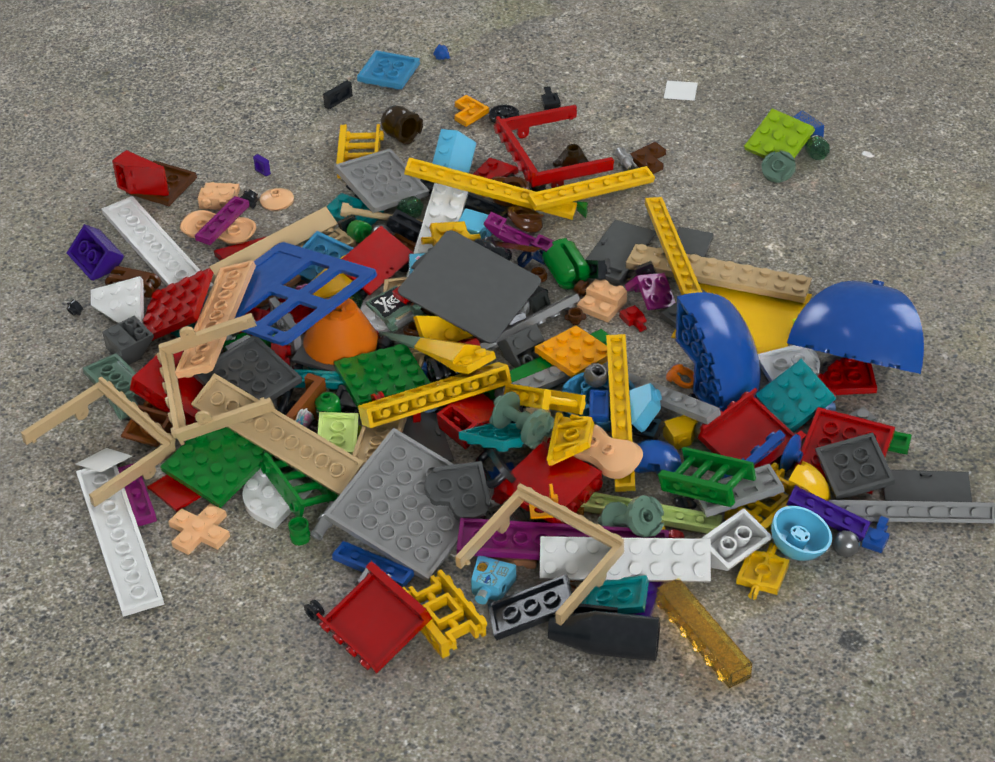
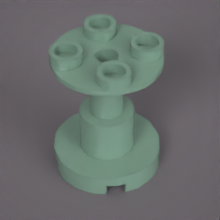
(532, 426)
(641, 516)

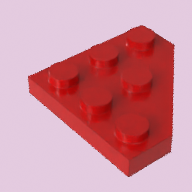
(850, 377)

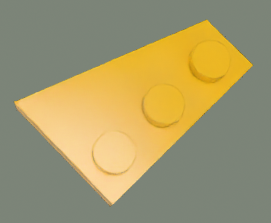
(438, 328)

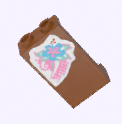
(304, 409)

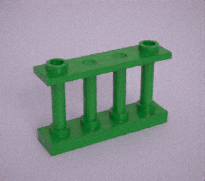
(710, 489)
(289, 493)

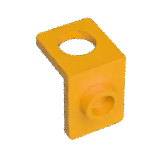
(534, 515)

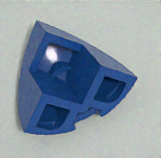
(658, 456)

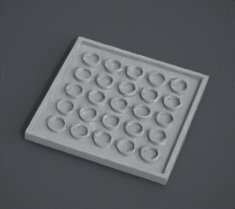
(390, 508)

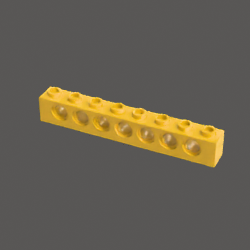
(434, 395)

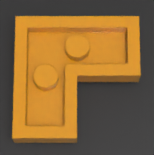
(470, 110)

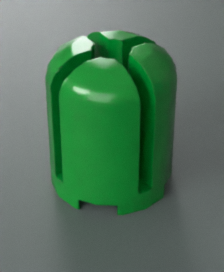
(566, 263)

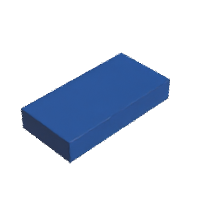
(599, 405)

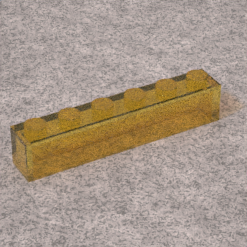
(704, 633)

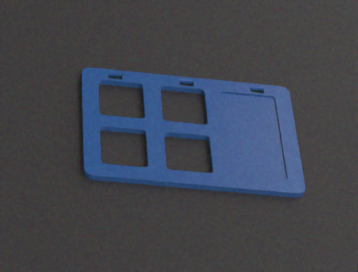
(279, 267)

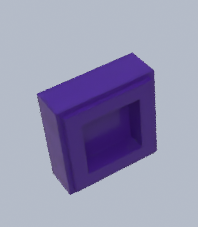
(261, 165)

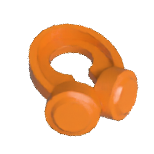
(673, 376)

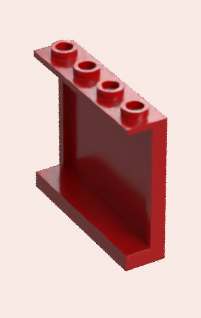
(148, 385)
(743, 428)
(571, 480)
(375, 619)

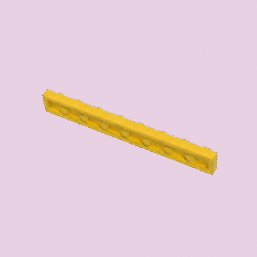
(590, 188)

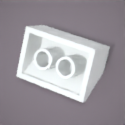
(736, 540)

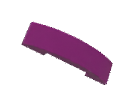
(508, 234)

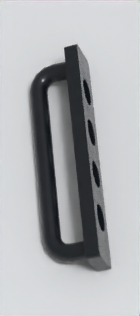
(501, 466)

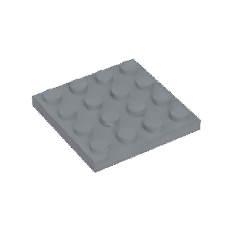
(380, 180)

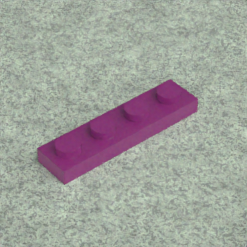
(222, 220)
(139, 500)

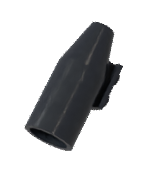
(608, 633)

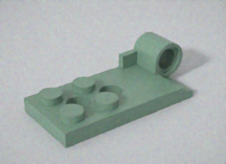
(116, 371)

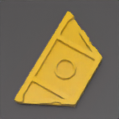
(569, 437)

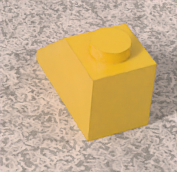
(679, 431)

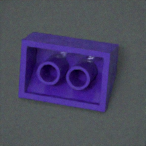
(94, 253)

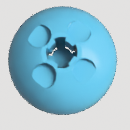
(800, 533)

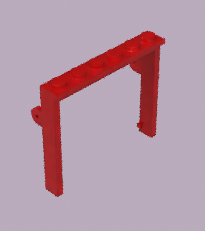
(554, 176)

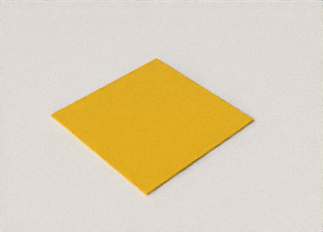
(766, 316)

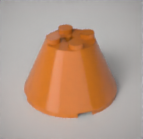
(340, 335)

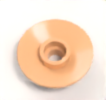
(276, 199)

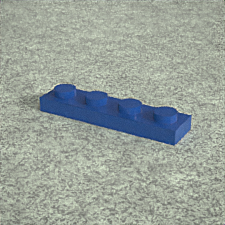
(759, 452)
(359, 558)

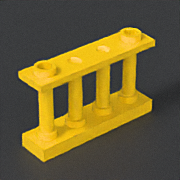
(345, 146)
(548, 399)

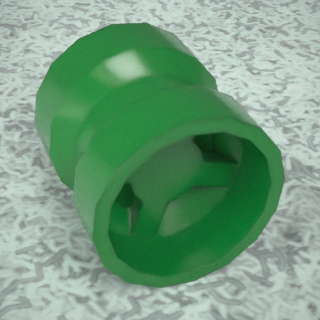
(299, 531)

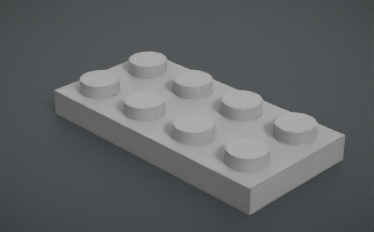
(748, 491)

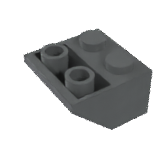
(128, 339)
(520, 347)

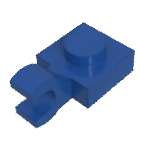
(877, 538)

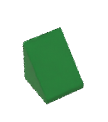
(582, 208)

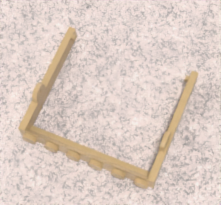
(79, 407)
(205, 422)
(501, 520)

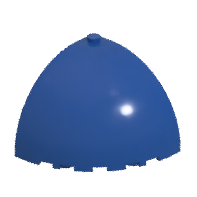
(862, 324)
(719, 347)

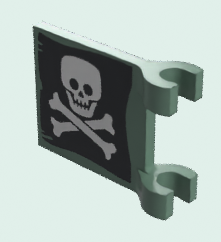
(390, 308)

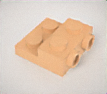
(217, 195)
(603, 300)

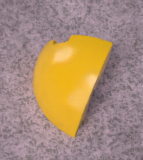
(811, 480)

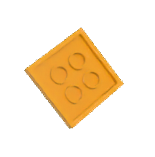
(573, 351)

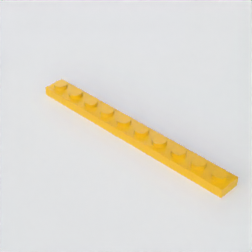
(481, 186)
(672, 246)
(620, 400)

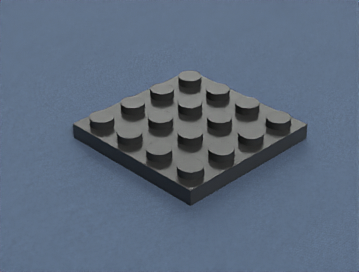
(254, 369)

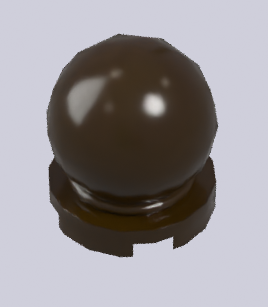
(401, 124)

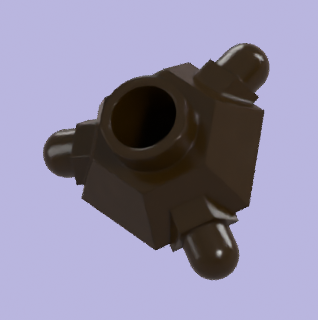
(570, 156)

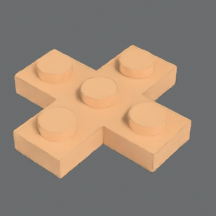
(199, 529)

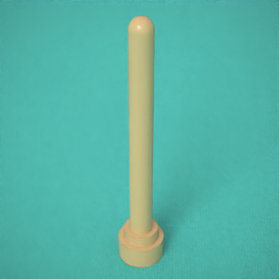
(347, 210)

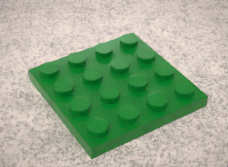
(383, 370)
(215, 464)

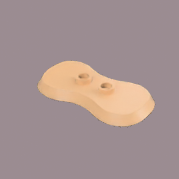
(237, 233)
(612, 456)

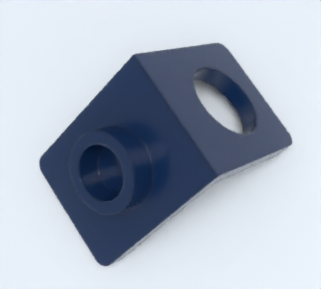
(537, 255)

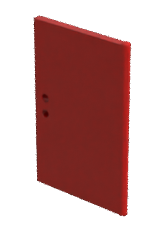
(381, 253)
(173, 492)

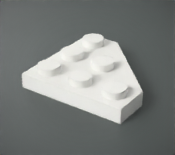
(120, 300)

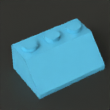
(454, 150)

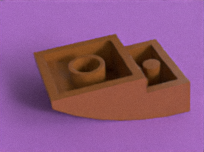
(137, 433)

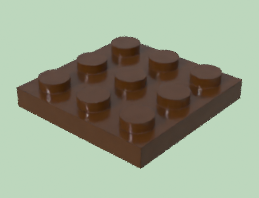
(177, 180)

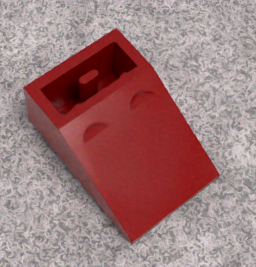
(139, 175)
(465, 415)

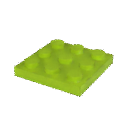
(779, 133)

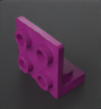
(654, 290)

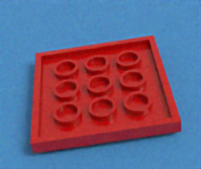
(177, 304)
(834, 427)

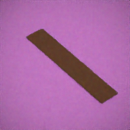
(517, 246)

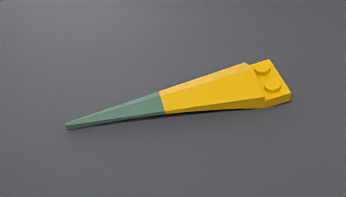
(456, 356)

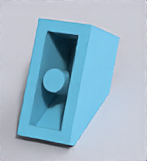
(644, 405)

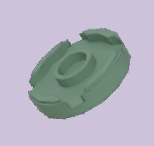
(778, 166)

